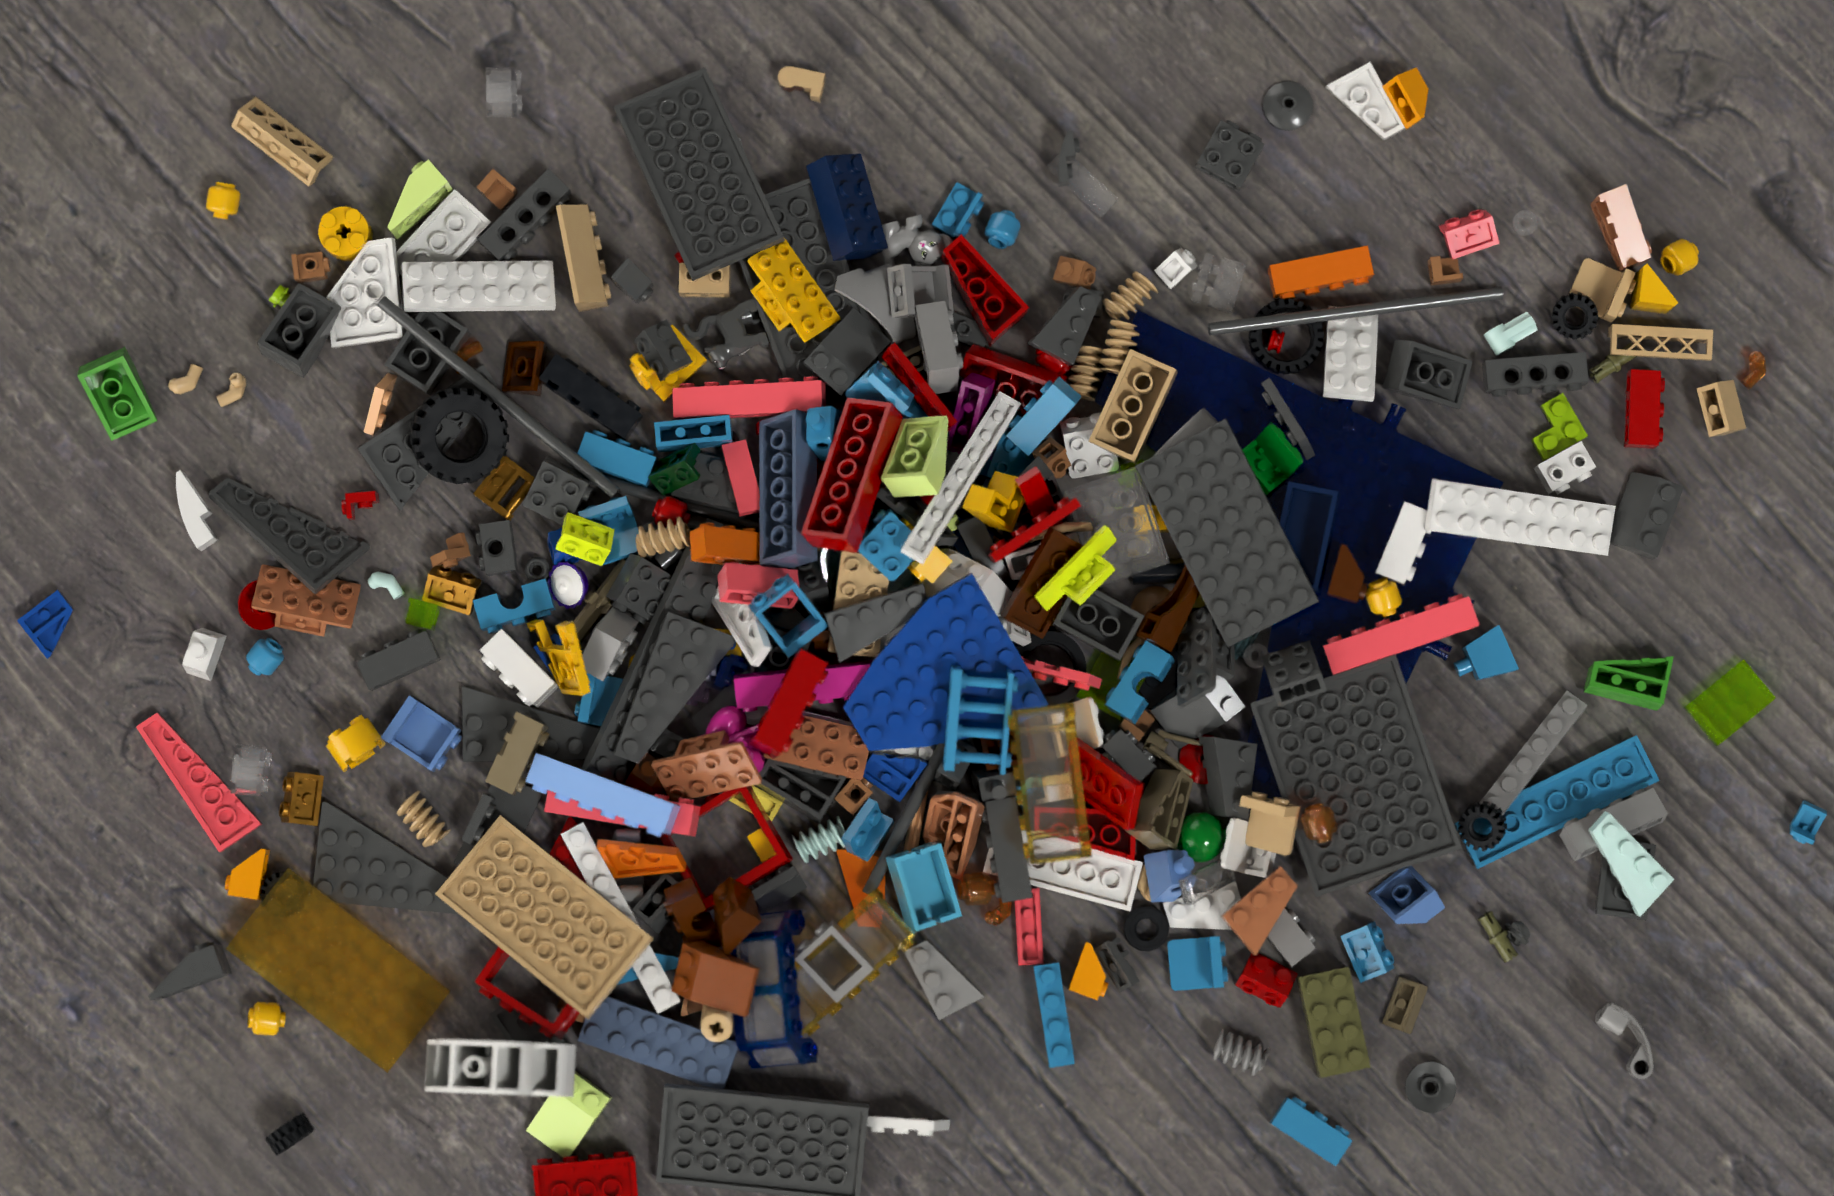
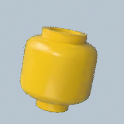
(223, 200)
(1679, 257)
(1383, 597)
(266, 1018)

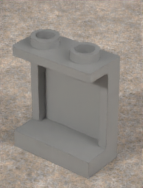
(918, 286)

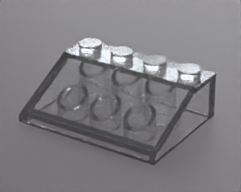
(1125, 508)

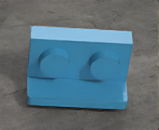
(957, 211)
(867, 831)
(1368, 951)

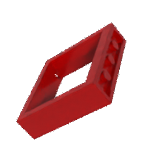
(761, 871)
(557, 1029)

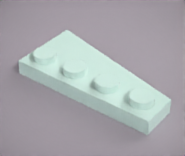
(1630, 863)

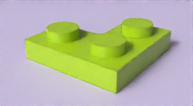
(1565, 428)

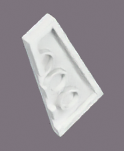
(745, 629)

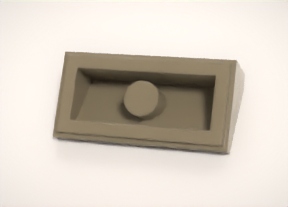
(1405, 1005)

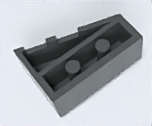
(1229, 775)

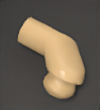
(186, 383)
(235, 390)
(1143, 884)

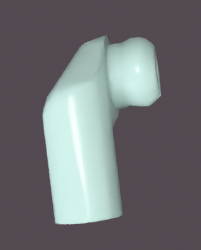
(388, 581)

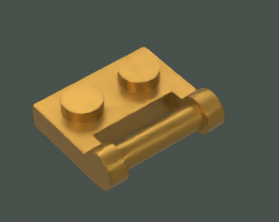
(498, 484)

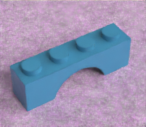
(1054, 1015)

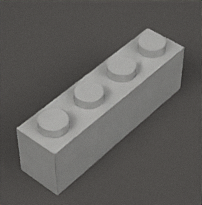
(1634, 814)

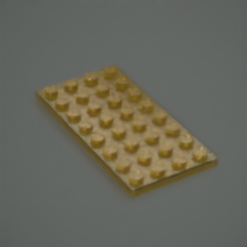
(338, 969)

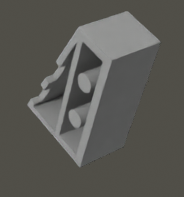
(938, 346)
(940, 980)

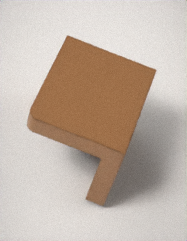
(497, 189)
(1443, 271)
(1140, 728)

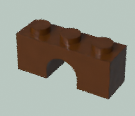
(685, 903)

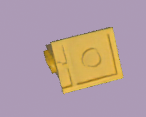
(648, 378)

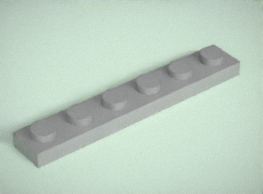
(1535, 752)

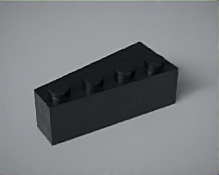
(590, 397)

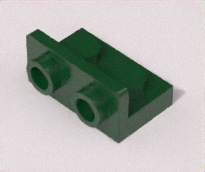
(675, 470)

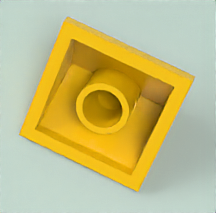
(1651, 293)

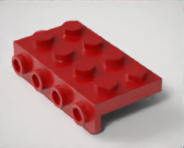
(587, 1177)

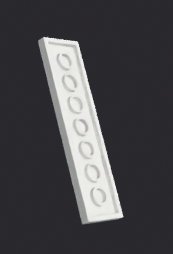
(1519, 517)

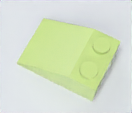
(421, 194)
(917, 457)
(566, 1120)

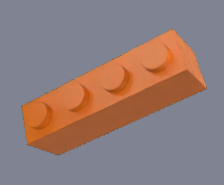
(1321, 272)
(725, 545)

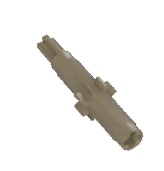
(596, 604)

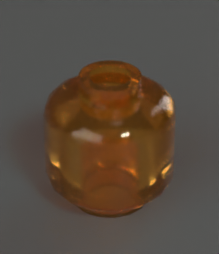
(1319, 822)
(976, 888)

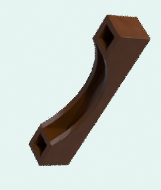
(1166, 620)

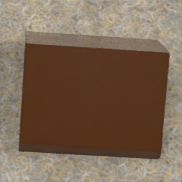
(524, 366)

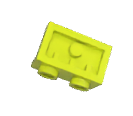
(585, 539)

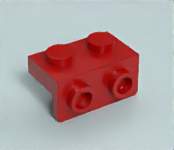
(1266, 980)

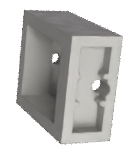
(855, 976)

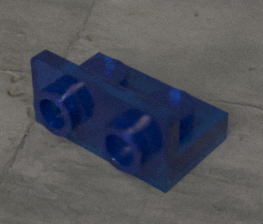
(724, 674)

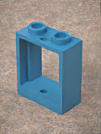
(800, 634)

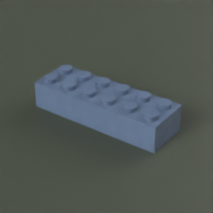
(786, 490)
(659, 1042)

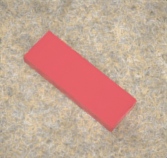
(742, 477)
(1029, 930)

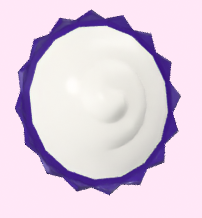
(568, 584)

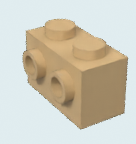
(711, 285)
(1721, 408)

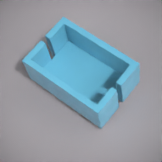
(923, 886)

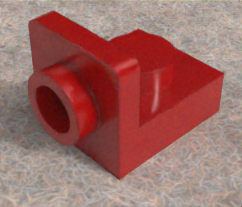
(362, 499)

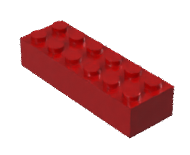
(851, 475)

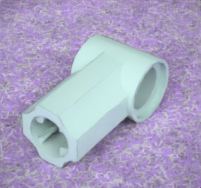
(1505, 336)

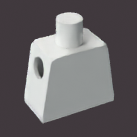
(203, 653)

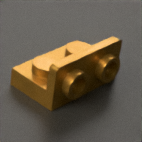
(451, 589)
(301, 798)

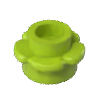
(279, 296)

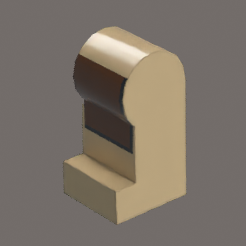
(803, 80)

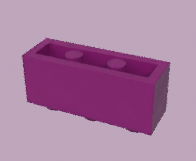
(970, 409)

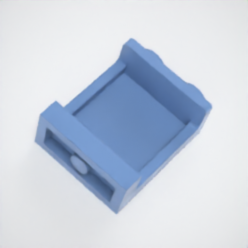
(422, 734)

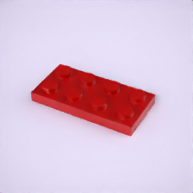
(1041, 523)
(1109, 787)

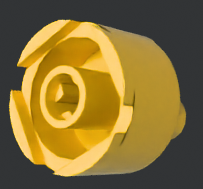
(334, 224)
(354, 743)

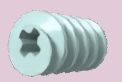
(821, 840)

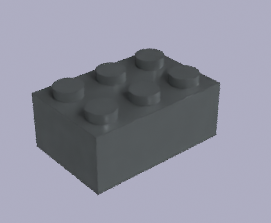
(416, 361)
(1100, 623)

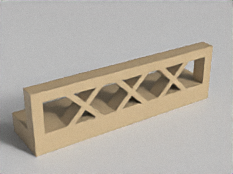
(277, 142)
(1660, 333)

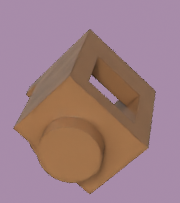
(319, 272)
(1058, 461)
(844, 796)

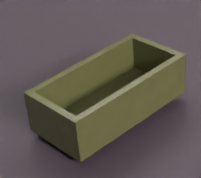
(1333, 1022)

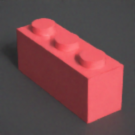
(743, 582)

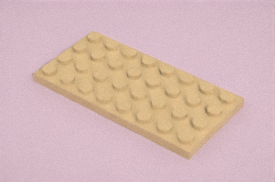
(544, 917)

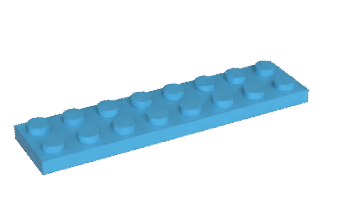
(1568, 796)

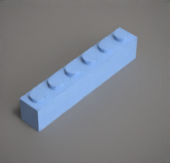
(603, 794)

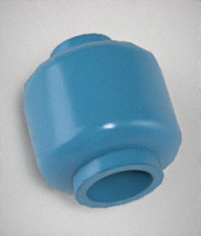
(1002, 229)
(265, 656)

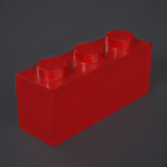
(1643, 409)

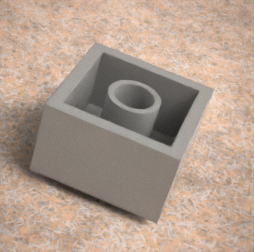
(609, 644)

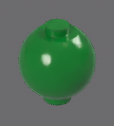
(1201, 836)

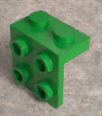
(1272, 458)

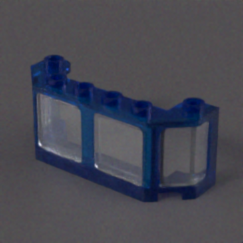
(773, 1023)

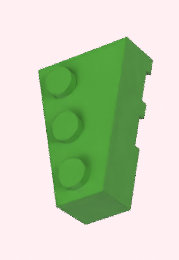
(1631, 681)

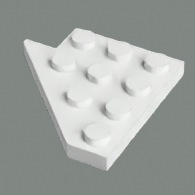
(360, 290)

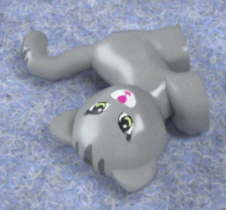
(923, 246)

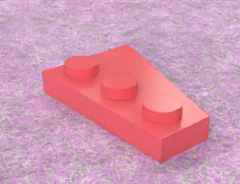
(1062, 675)

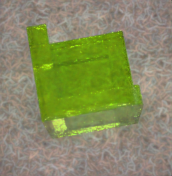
(422, 614)

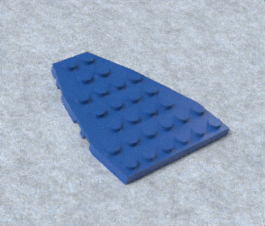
(907, 684)

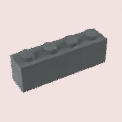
(1008, 851)

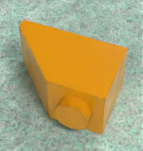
(1408, 96)
(248, 876)
(1088, 975)

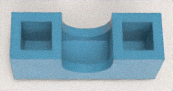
(536, 602)
(1147, 662)

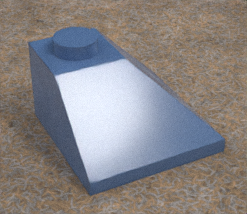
(1407, 897)

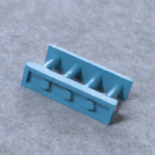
(958, 705)

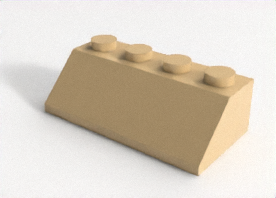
(582, 256)
(1133, 406)

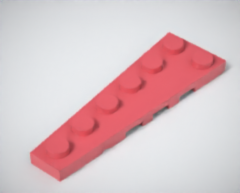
(208, 797)

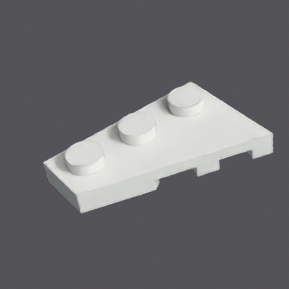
(1366, 98)
(1204, 912)
(902, 1126)

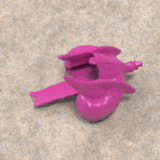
(735, 724)

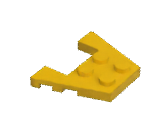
(565, 659)

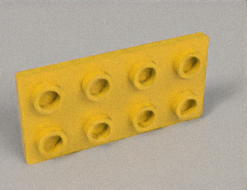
(790, 292)

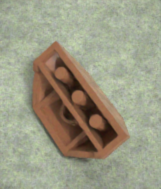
(955, 824)

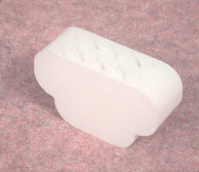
(500, 1067)

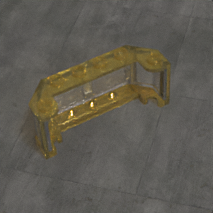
(1049, 783)
(876, 931)

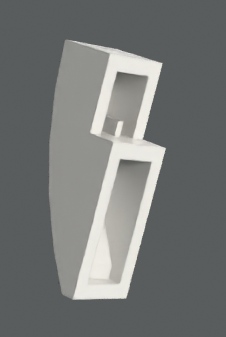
(193, 512)

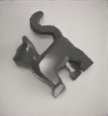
(732, 328)

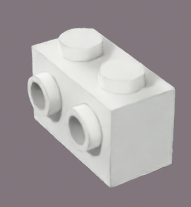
(1564, 468)

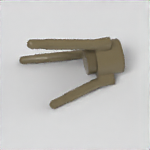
(1157, 745)

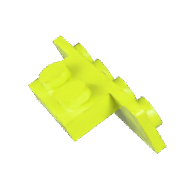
(1081, 573)

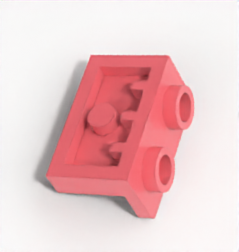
(1469, 233)

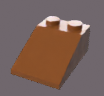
(715, 978)

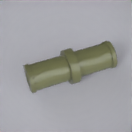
(1611, 364)
(1497, 936)

